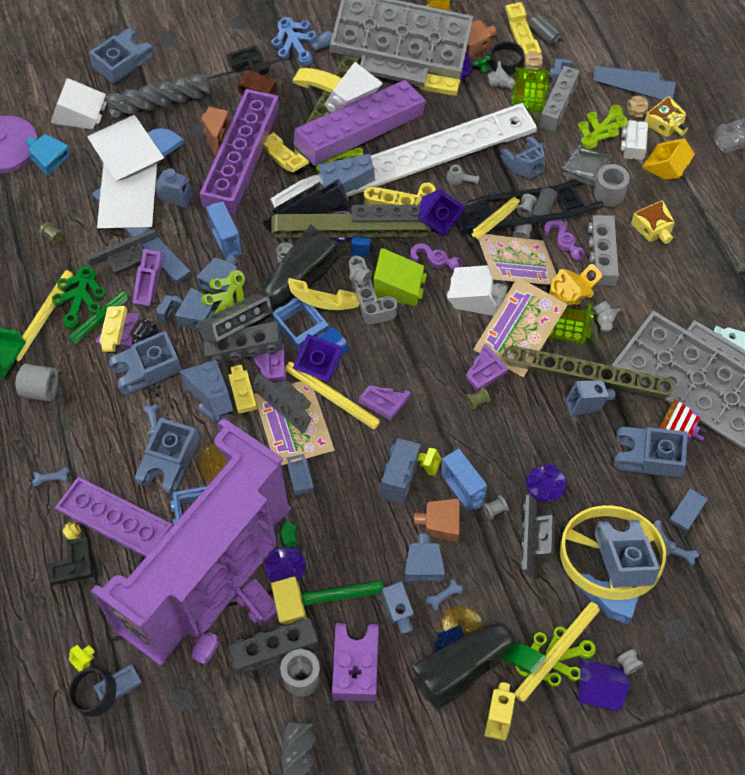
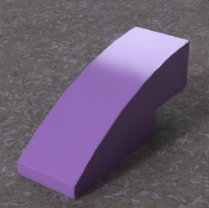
(148, 277)

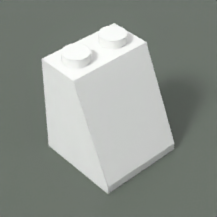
(353, 87)
(78, 106)
(476, 291)

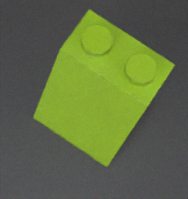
(399, 278)

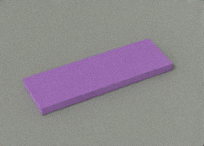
(113, 517)

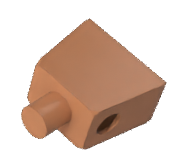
(479, 37)
(440, 519)

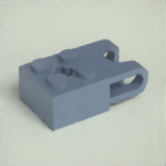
(120, 55)
(146, 363)
(652, 451)
(168, 454)
(627, 555)

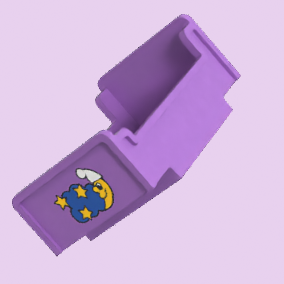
(204, 554)

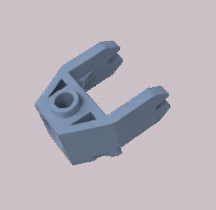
(522, 164)

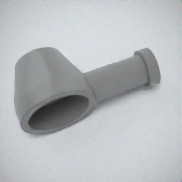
(456, 176)

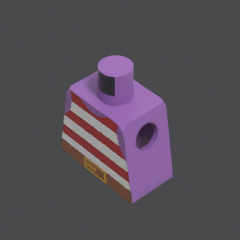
(683, 419)

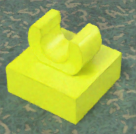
(430, 461)
(81, 658)

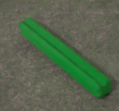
(97, 318)
(342, 592)

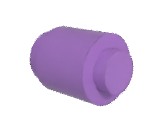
(205, 648)

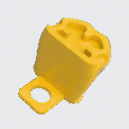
(573, 287)

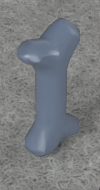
(151, 411)
(41, 478)
(668, 545)
(687, 555)
(435, 600)

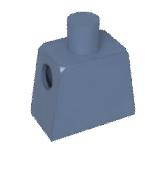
(174, 188)
(216, 269)
(193, 310)
(588, 397)
(424, 561)
(395, 598)

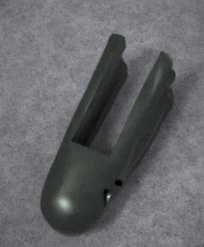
(304, 262)
(460, 664)

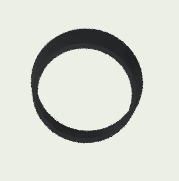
(509, 69)
(107, 700)

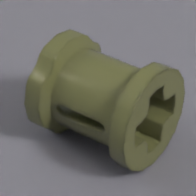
(54, 235)
(477, 398)

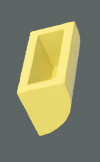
(288, 600)

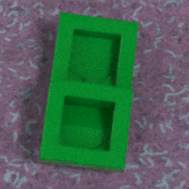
(524, 657)

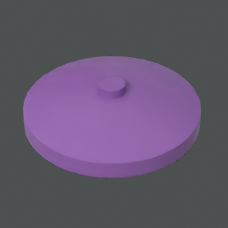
(13, 146)

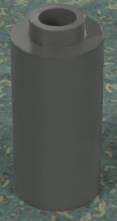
(545, 30)
(544, 204)

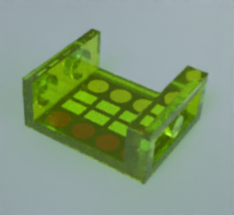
(530, 88)
(573, 325)

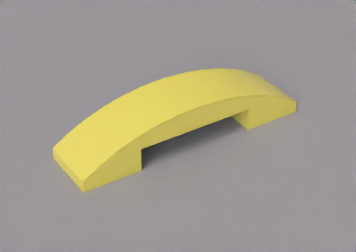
(520, 28)
(316, 78)
(282, 155)
(341, 301)

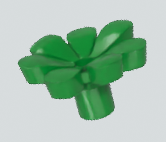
(482, 63)

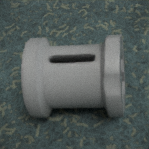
(526, 206)
(495, 507)

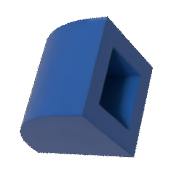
(361, 246)
(335, 337)

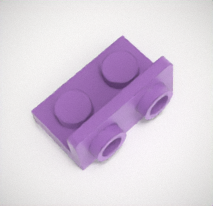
(257, 602)

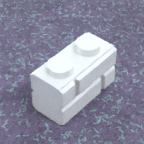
(634, 140)

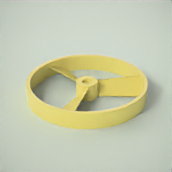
(611, 593)

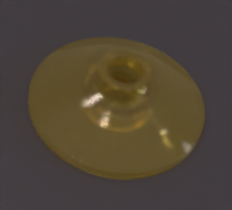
(211, 462)
(461, 613)

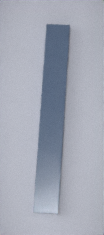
(171, 265)

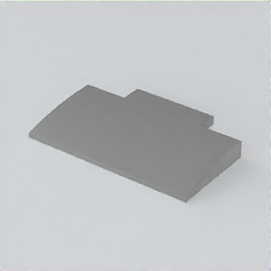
(402, 39)
(701, 364)

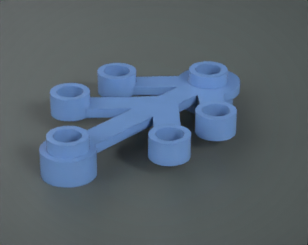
(285, 26)

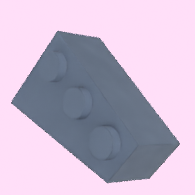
(352, 172)
(208, 387)
(399, 471)

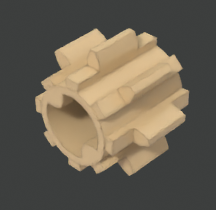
(533, 60)
(637, 106)

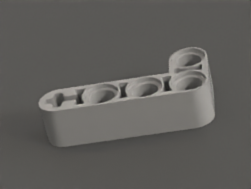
(371, 303)

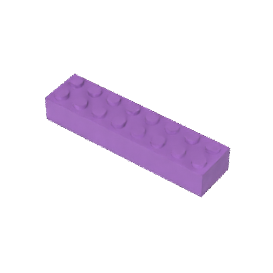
(359, 122)
(240, 150)

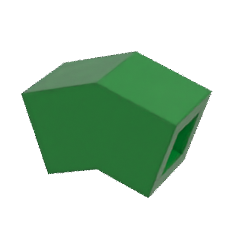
(288, 534)

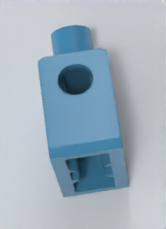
(47, 153)

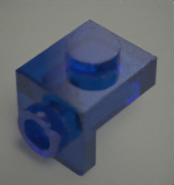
(448, 637)

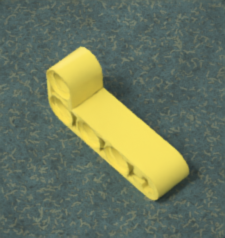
(382, 196)

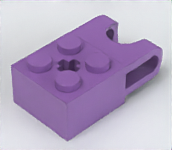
(355, 657)

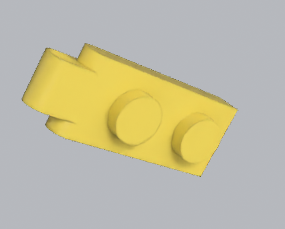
(441, 84)
(113, 328)
(242, 389)

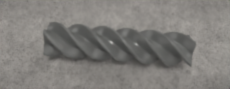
(162, 94)
(297, 742)

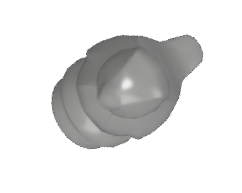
(501, 78)
(605, 315)

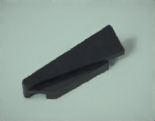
(312, 201)

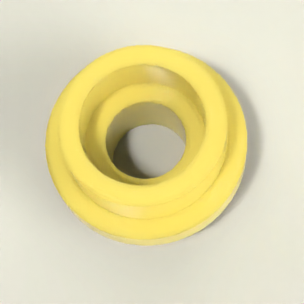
(72, 531)

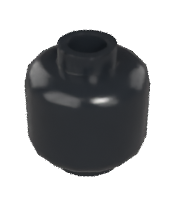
(142, 330)

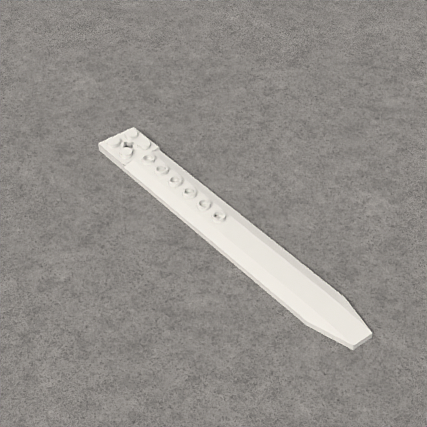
(435, 149)

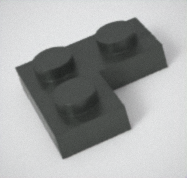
(248, 57)
(76, 567)

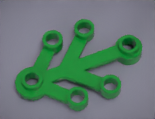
(78, 294)

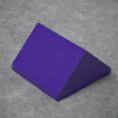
(440, 211)
(318, 358)
(602, 685)

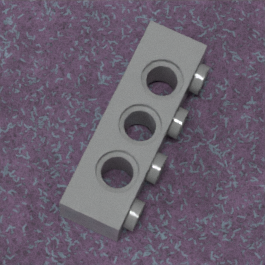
(559, 98)
(603, 238)

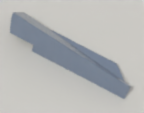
(635, 80)

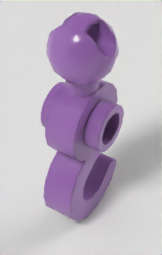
(565, 240)
(437, 258)

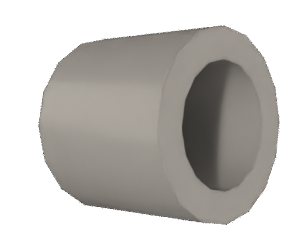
(611, 185)
(37, 382)
(296, 662)

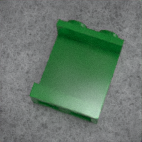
(10, 347)

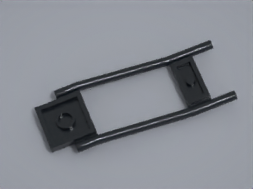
(479, 210)

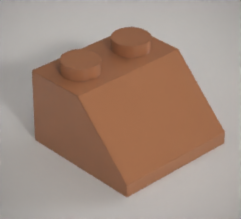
(216, 125)

